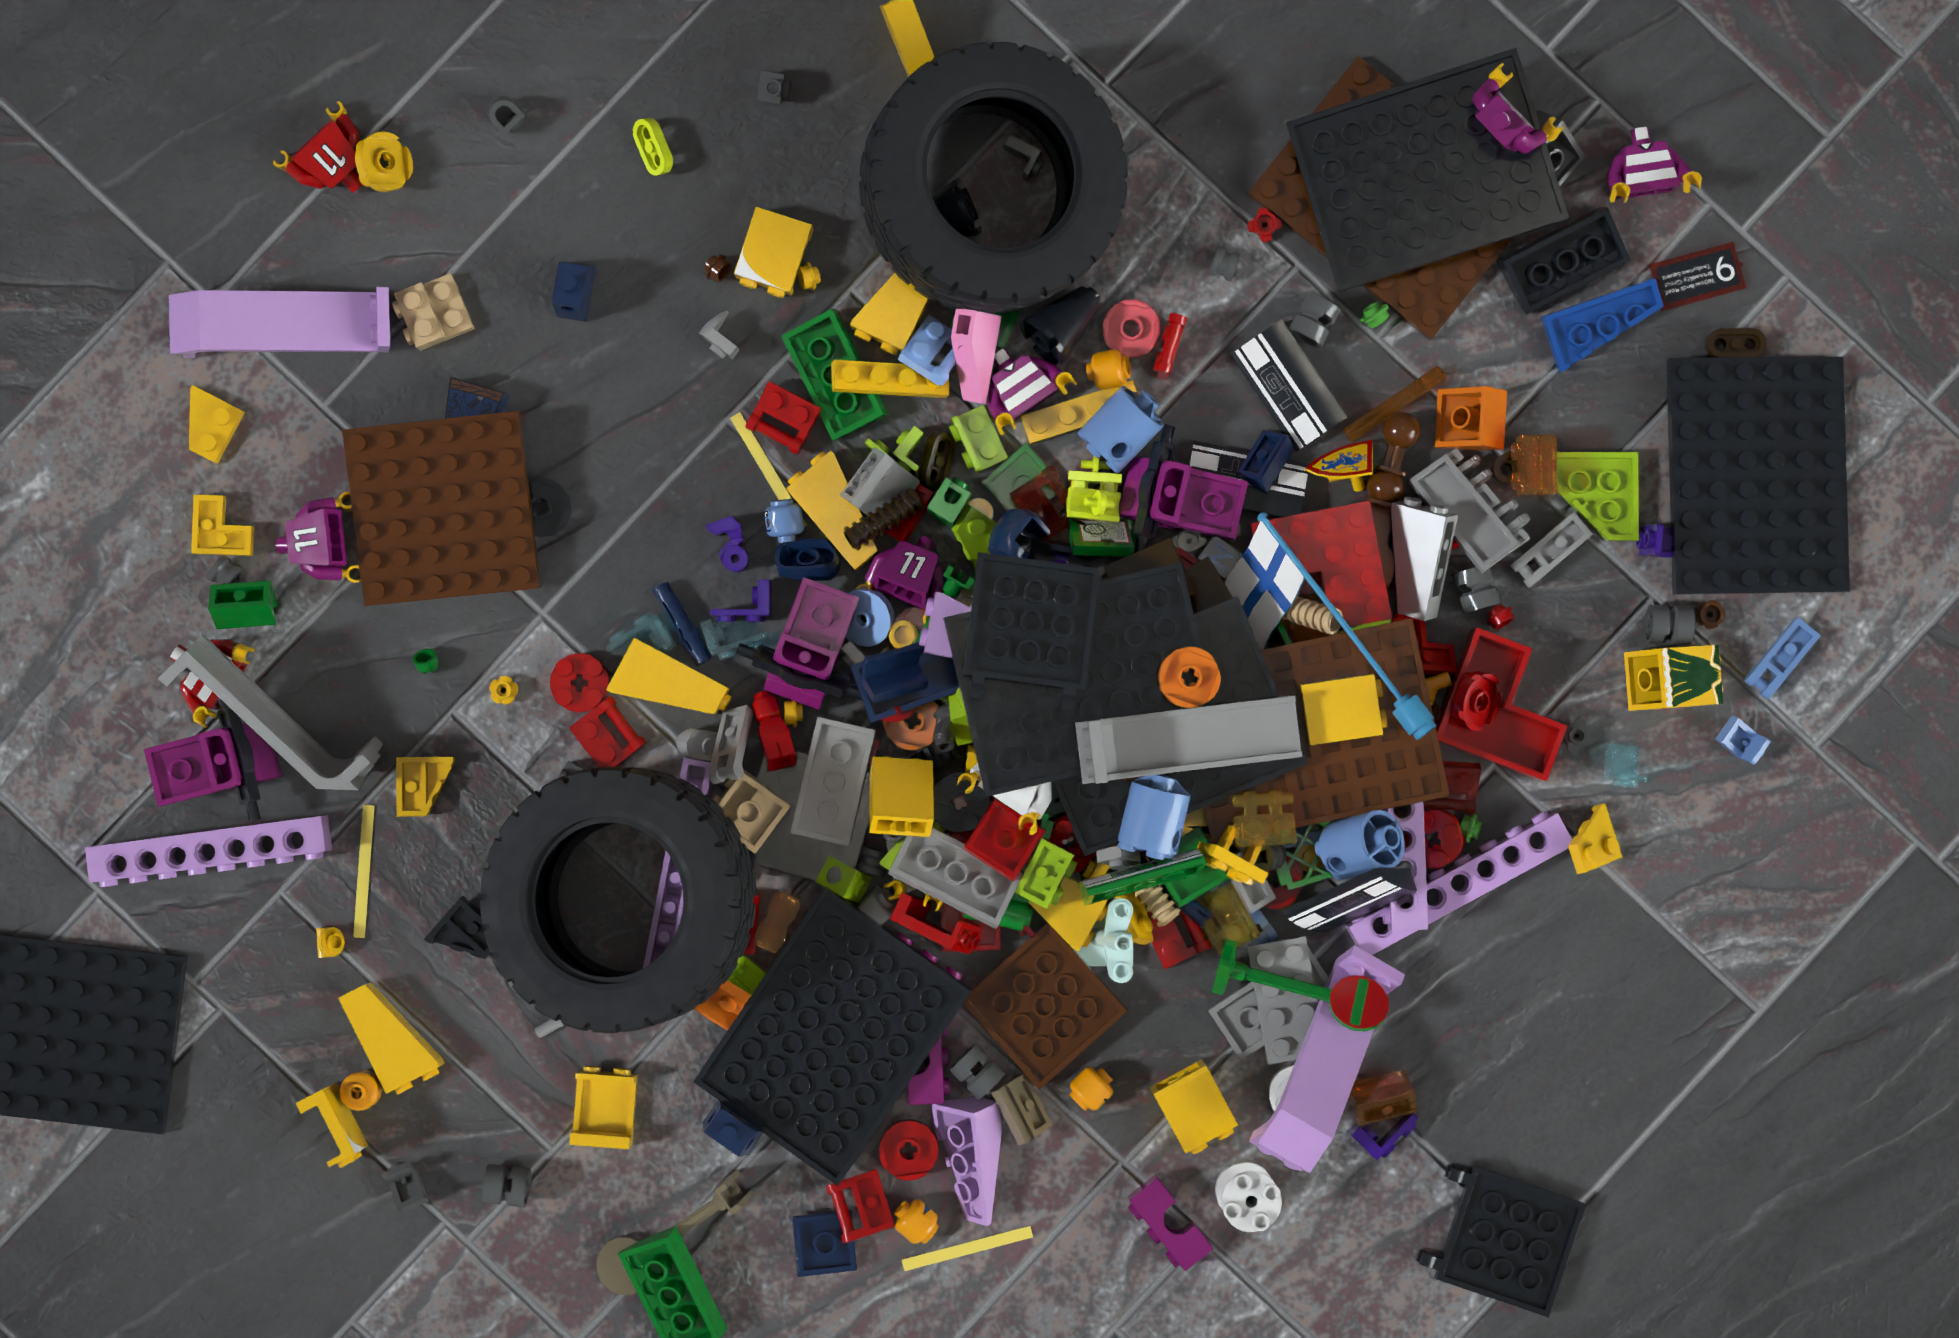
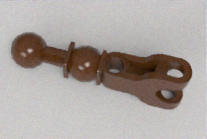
(1386, 484)

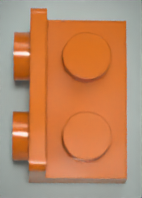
(724, 1004)

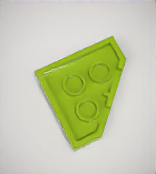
(1602, 490)

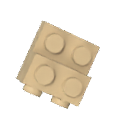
(432, 312)
(752, 809)

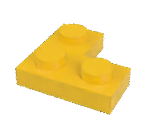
(211, 534)

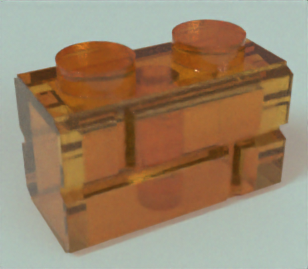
(1535, 465)
(1382, 1097)

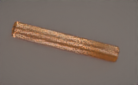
(1394, 404)

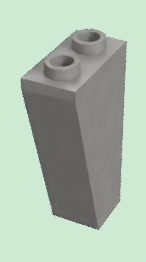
(1421, 555)

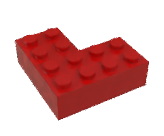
(1346, 553)
(1516, 736)

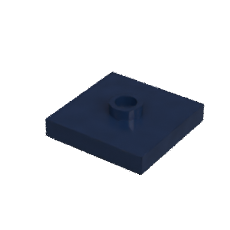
(820, 1245)

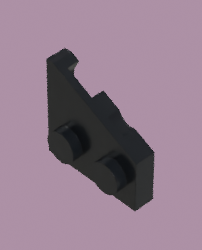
(461, 930)

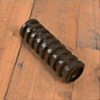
(883, 518)

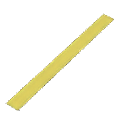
(760, 458)
(363, 871)
(967, 1248)

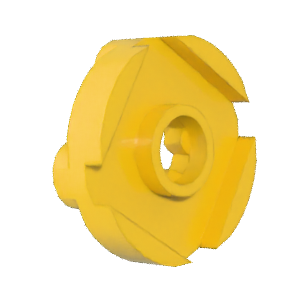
(369, 167)

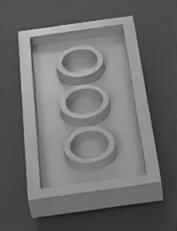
(833, 781)
(954, 876)
(1281, 1013)
(1239, 1016)

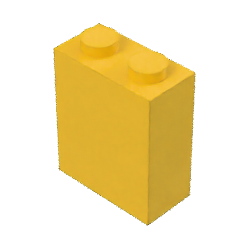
(1343, 709)
(901, 796)

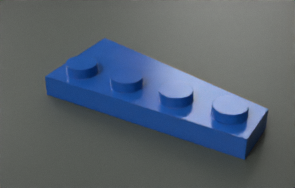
(1590, 324)

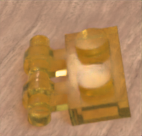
(1264, 829)
(1231, 916)

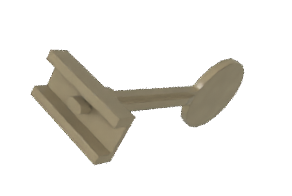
(608, 1263)

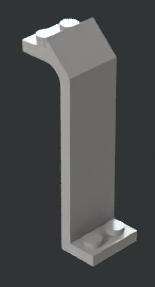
(271, 720)
(1188, 739)

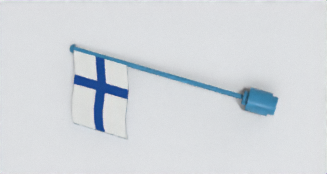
(1267, 586)

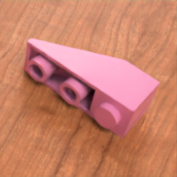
(974, 349)

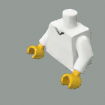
(1028, 801)

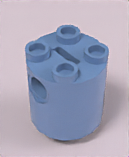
(1122, 427)
(1154, 816)
(1360, 844)

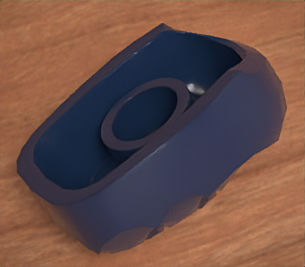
(808, 558)

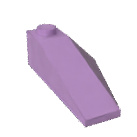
(972, 1141)

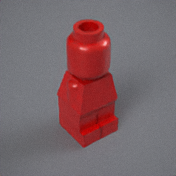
(773, 732)

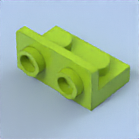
(979, 439)
(1045, 874)

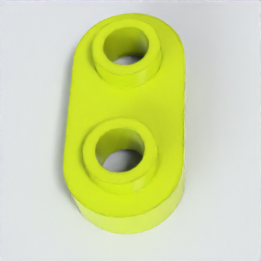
(652, 146)

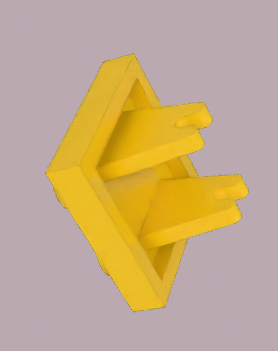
(1238, 868)

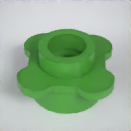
(1375, 314)
(1471, 827)

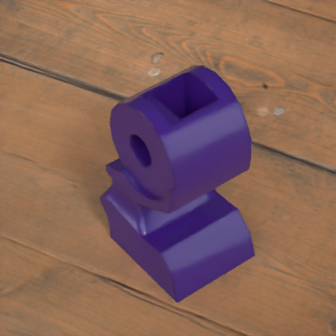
(731, 555)

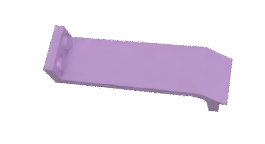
(279, 321)
(1322, 1073)

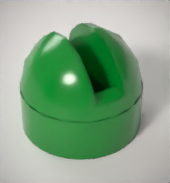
(426, 661)

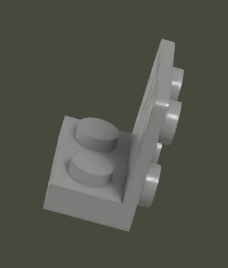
(877, 482)

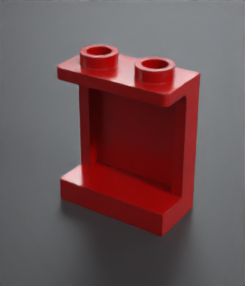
(911, 914)

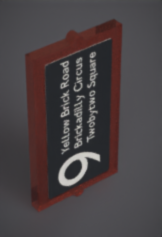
(1698, 276)

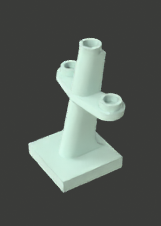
(1110, 943)

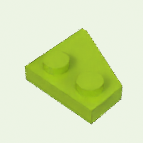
(973, 532)

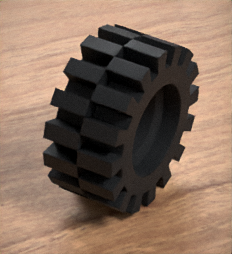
(940, 758)

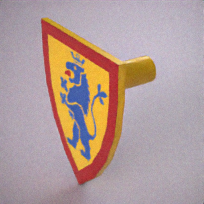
(1345, 463)

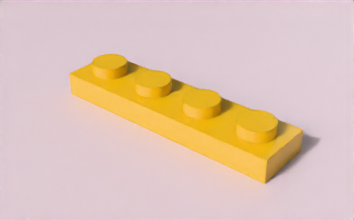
(883, 380)
(1066, 415)

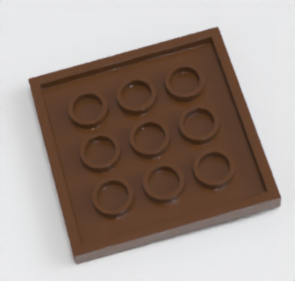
(1044, 1005)

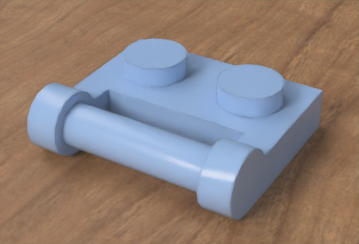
(925, 347)

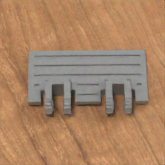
(1478, 527)

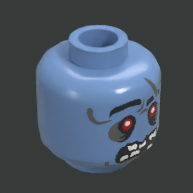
(784, 520)

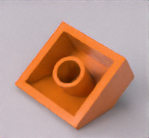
(1471, 418)

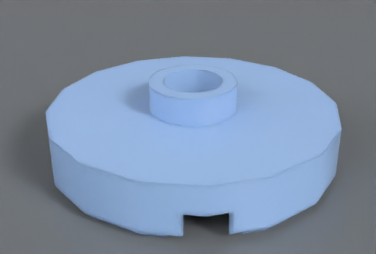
(878, 615)

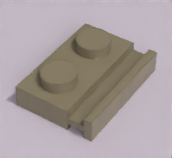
(1022, 1109)

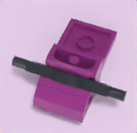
(1178, 496)
(809, 647)
(214, 763)

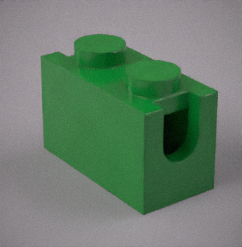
(950, 501)
(242, 604)

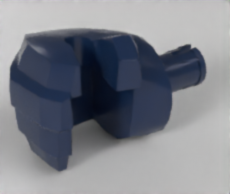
(1013, 524)

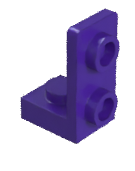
(1655, 541)
(760, 595)
(1386, 1145)

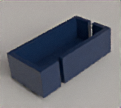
(942, 682)

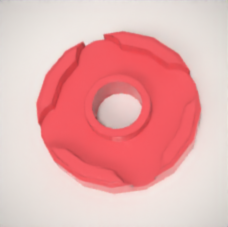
(1137, 312)

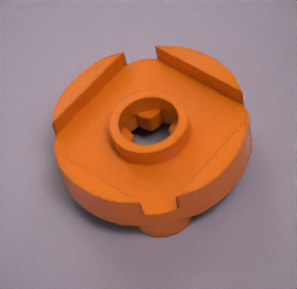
(1204, 669)
(914, 738)

